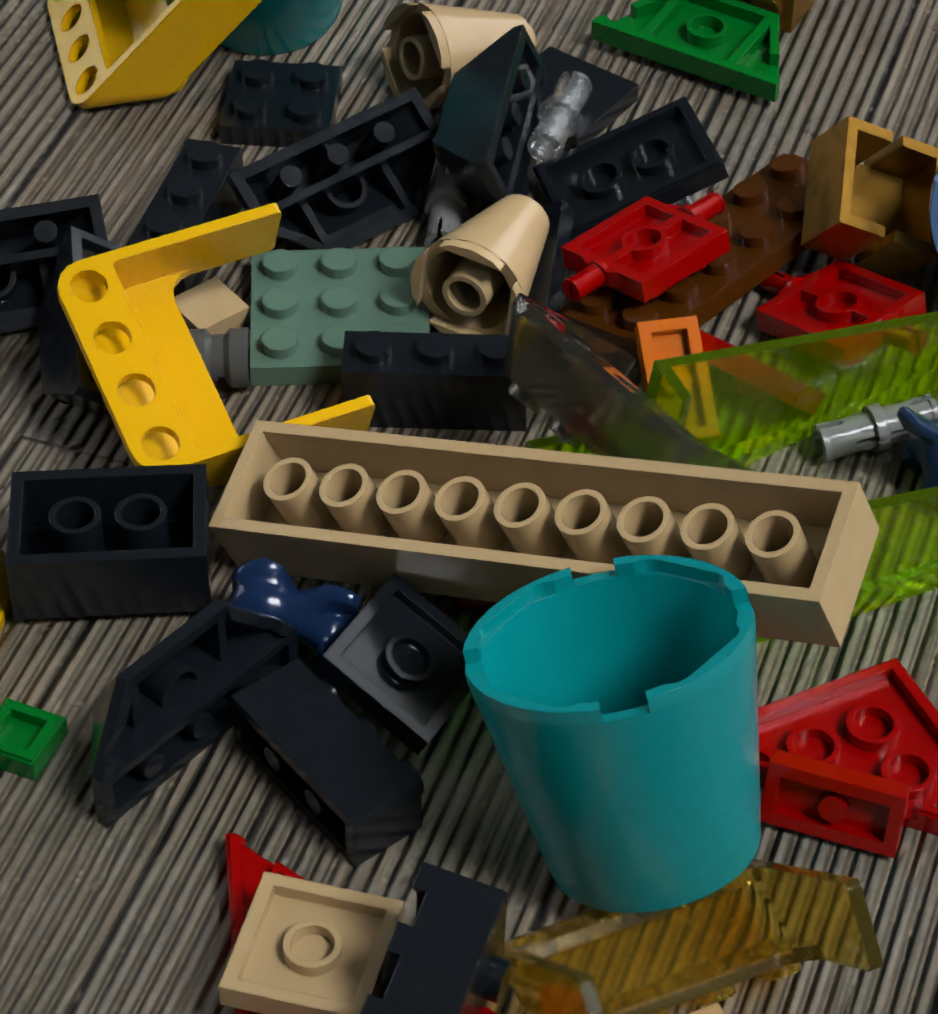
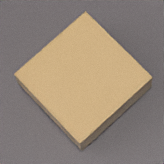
(212, 307)

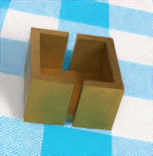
(872, 207)

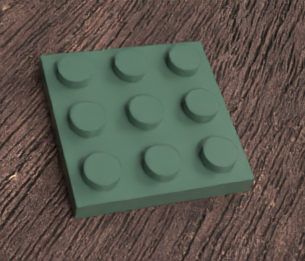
(313, 296)

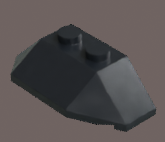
(491, 118)
(347, 178)
(29, 251)
(62, 361)
(179, 700)

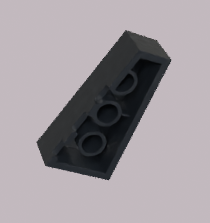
(450, 953)

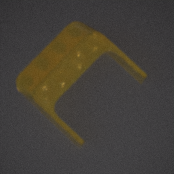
(697, 950)

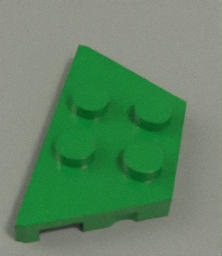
(708, 38)

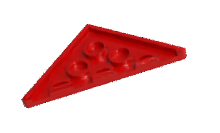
(865, 723)

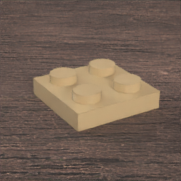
(309, 948)

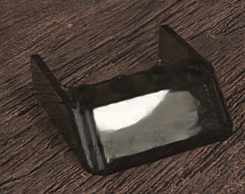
(586, 391)

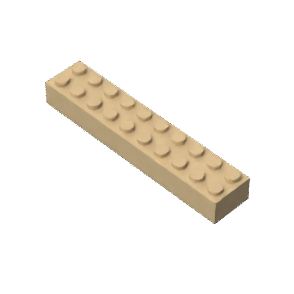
(501, 516)

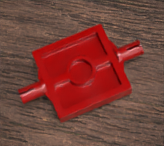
(646, 248)
(834, 299)

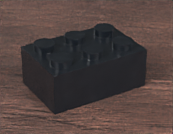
(109, 541)

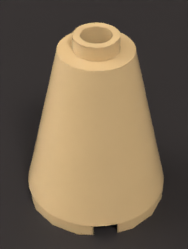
(436, 42)
(482, 267)

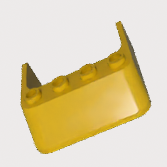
(137, 47)
(146, 357)

